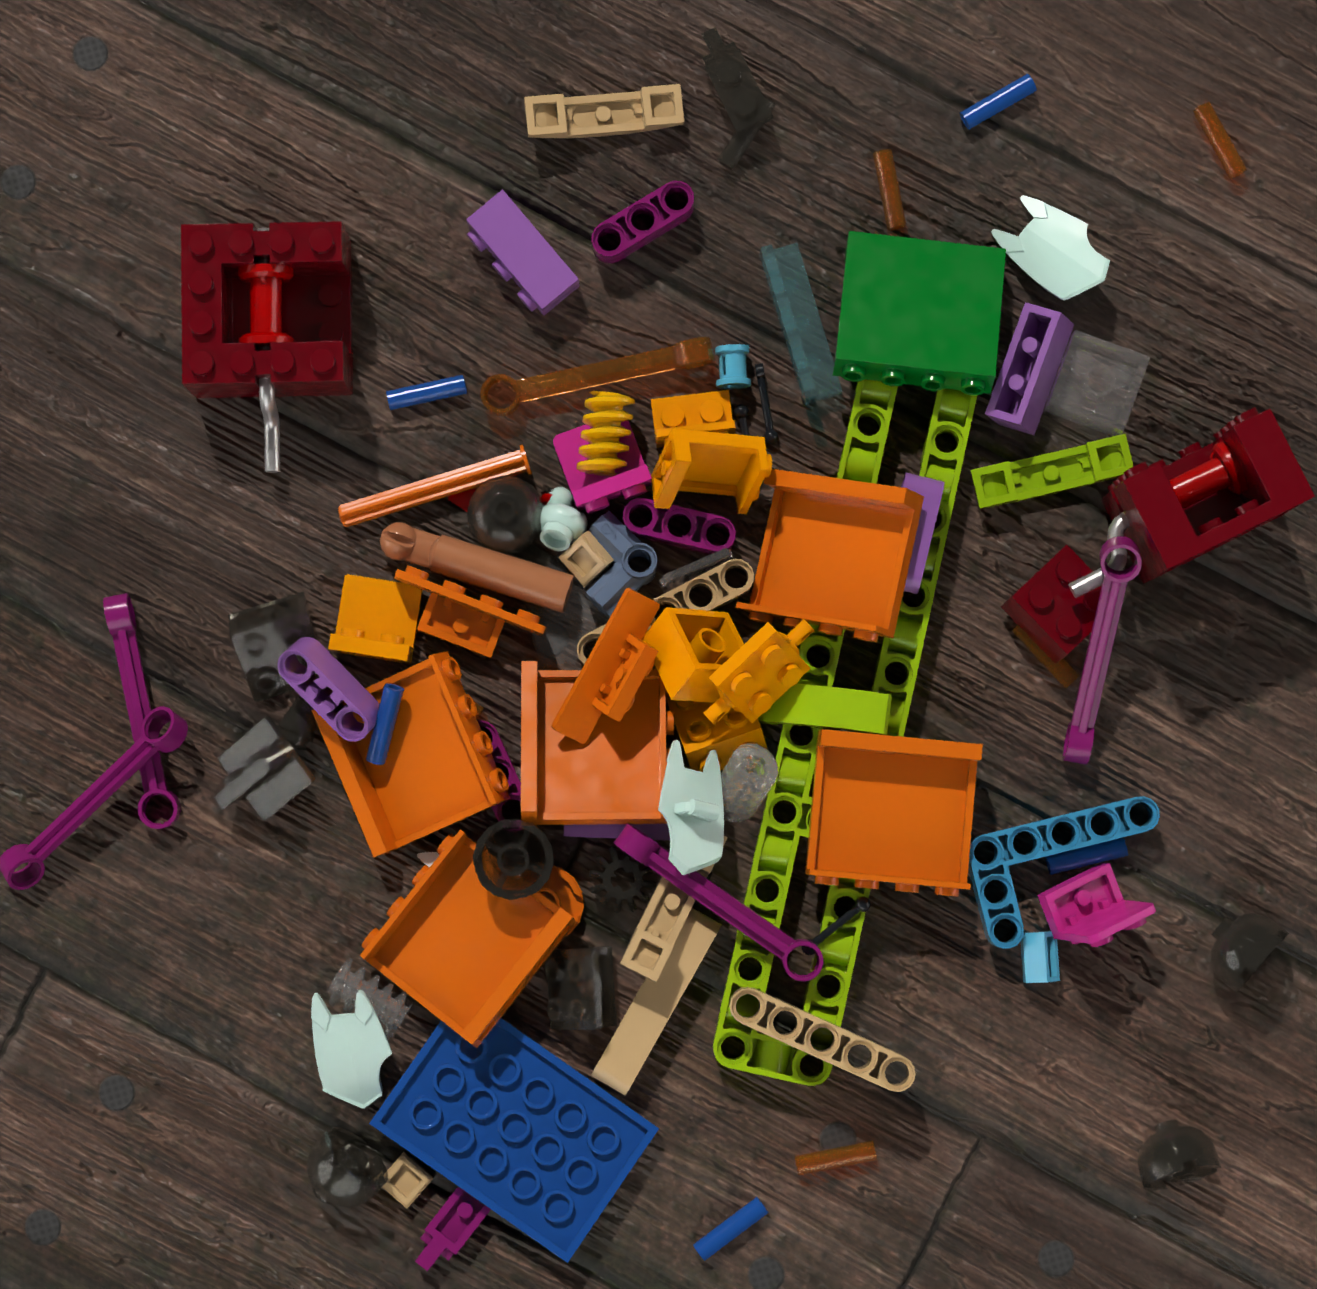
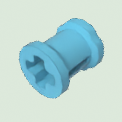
(732, 366)

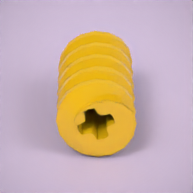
(604, 433)

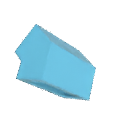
(1039, 957)

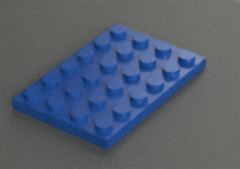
(516, 1131)

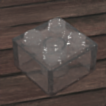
(1096, 383)

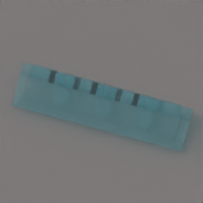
(800, 322)

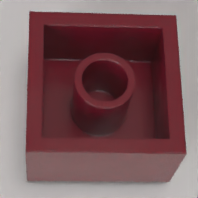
(1048, 608)

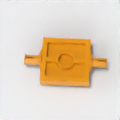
(759, 672)

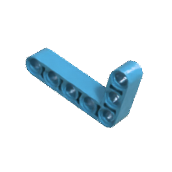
(1043, 846)

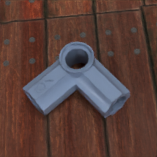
(622, 547)

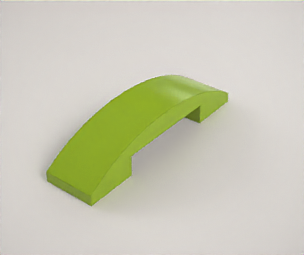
(1052, 472)
(831, 708)

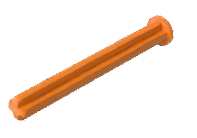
(433, 488)

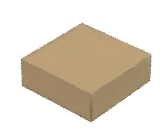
(586, 558)
(407, 1179)

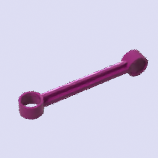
(122, 627)
(1080, 730)
(93, 798)
(716, 899)

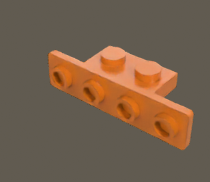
(463, 619)
(612, 669)

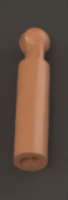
(478, 566)

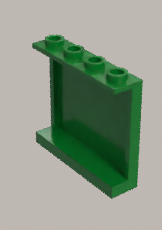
(920, 313)

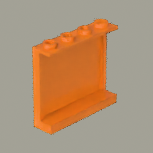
(835, 554)
(435, 763)
(598, 782)
(892, 811)
(462, 945)

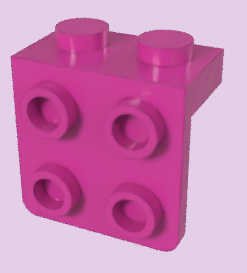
(592, 490)
(1091, 908)

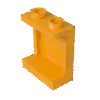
(711, 465)

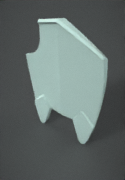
(1055, 251)
(693, 811)
(350, 1051)

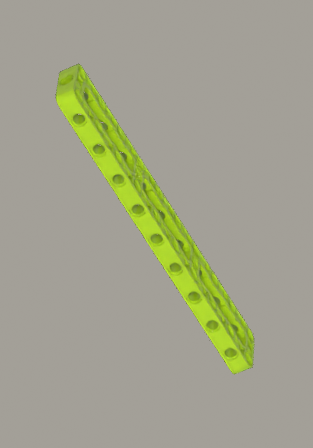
(796, 764)

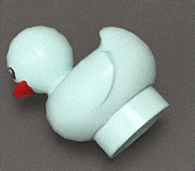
(560, 521)

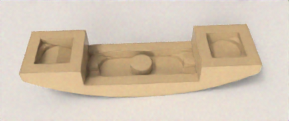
(604, 113)
(659, 928)

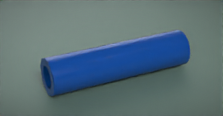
(998, 101)
(426, 392)
(385, 724)
(1086, 856)
(730, 1228)

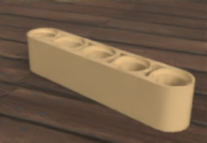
(679, 596)
(654, 1005)
(838, 1051)

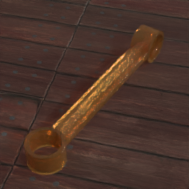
(679, 356)

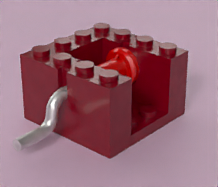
(266, 314)
(1202, 497)

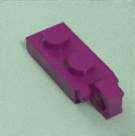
(451, 1227)

